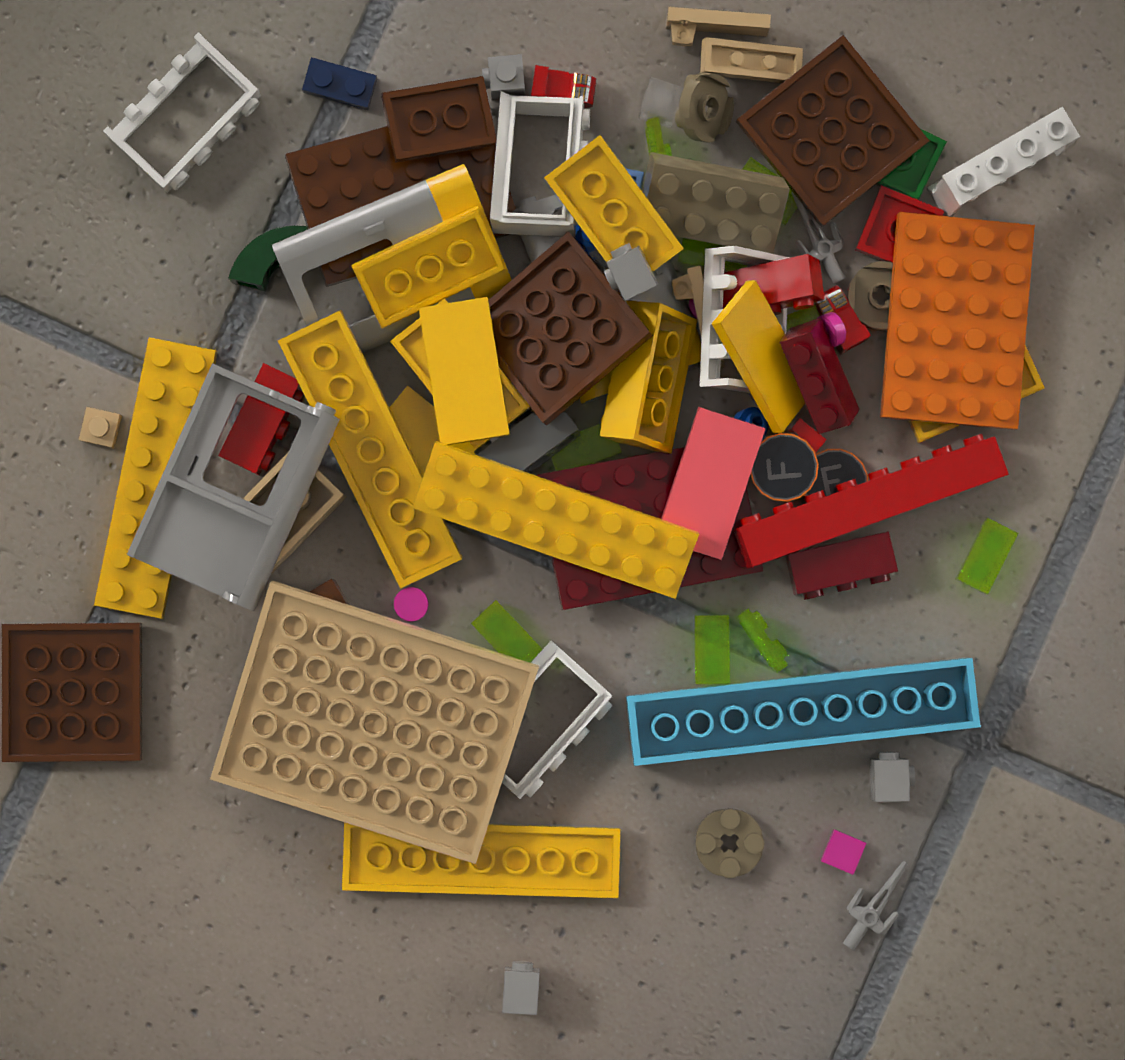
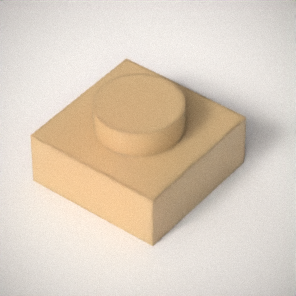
(100, 427)

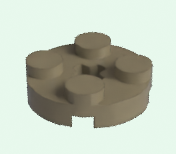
(703, 91)
(860, 294)
(729, 862)

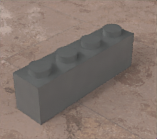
(531, 442)

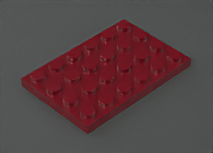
(644, 486)

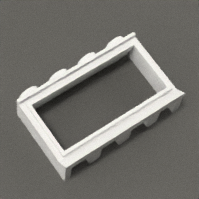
(161, 90)
(532, 105)
(1005, 159)
(714, 284)
(574, 733)

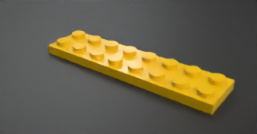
(164, 400)
(370, 448)
(555, 520)
(510, 862)

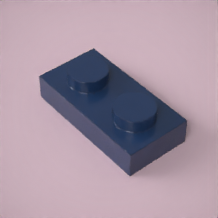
(339, 83)

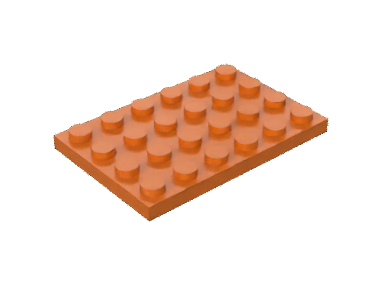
(957, 321)

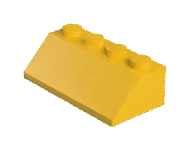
(650, 382)

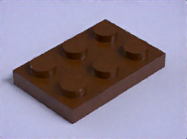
(439, 119)

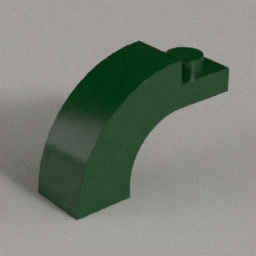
(258, 259)

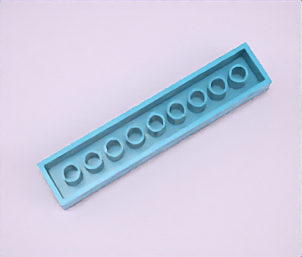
(802, 711)

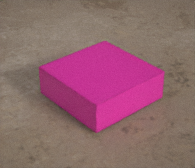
(843, 851)

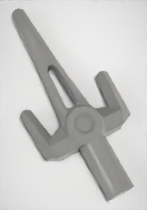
(823, 248)
(868, 916)

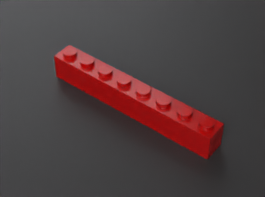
(871, 501)

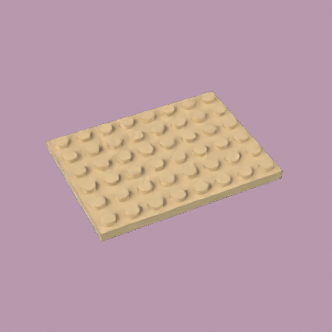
(373, 722)

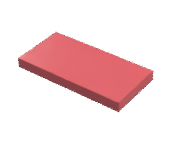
(713, 478)

